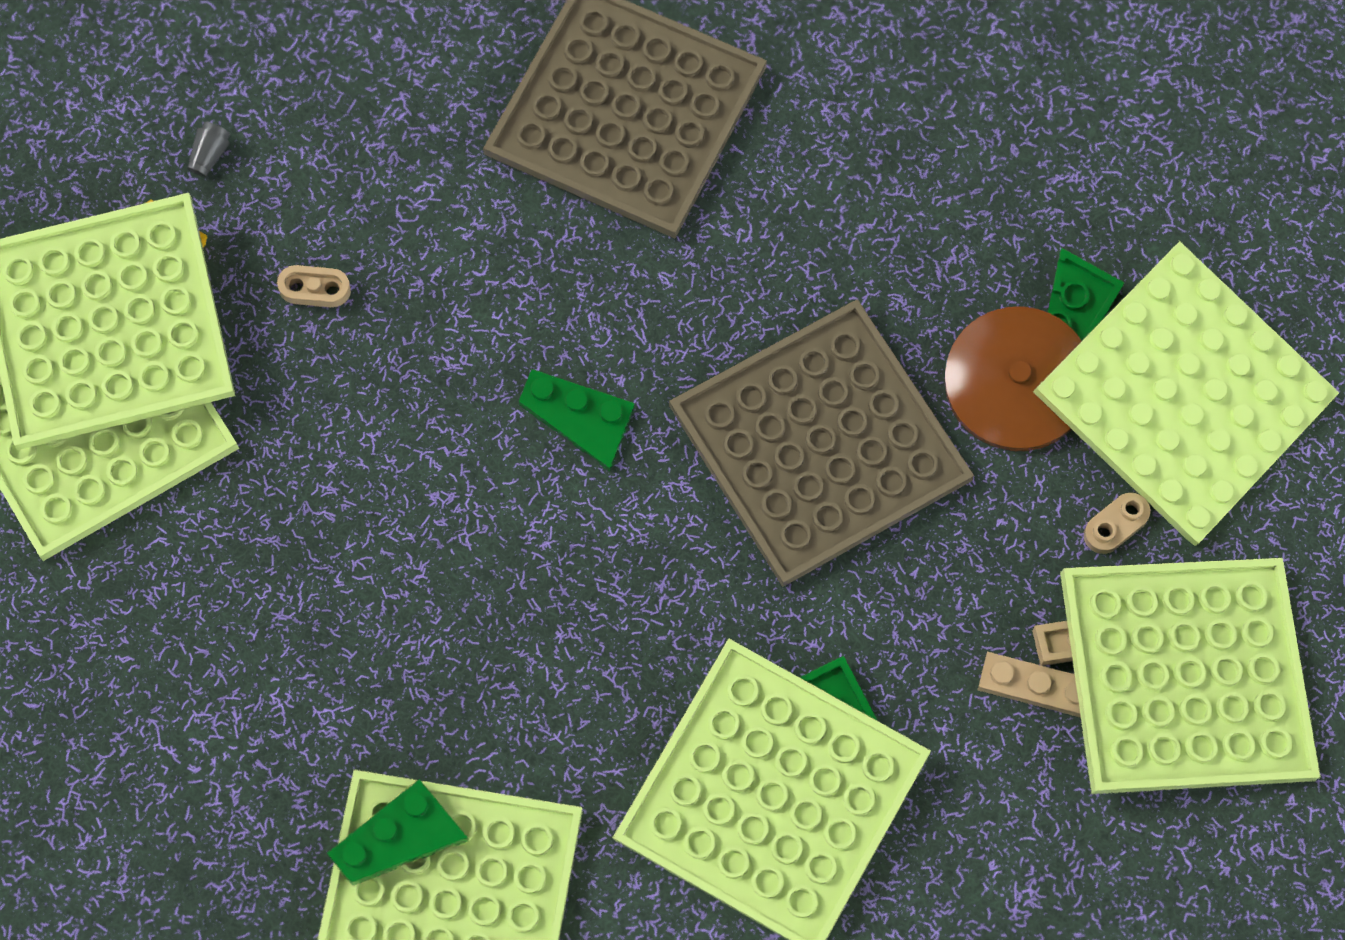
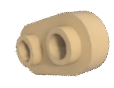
(315, 284)
(1118, 522)

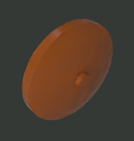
(998, 368)

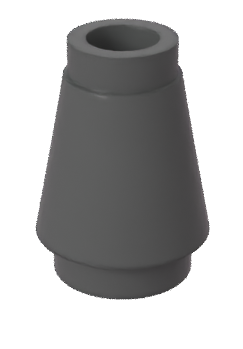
(207, 148)

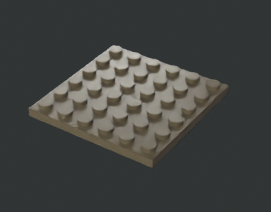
(626, 110)
(820, 442)

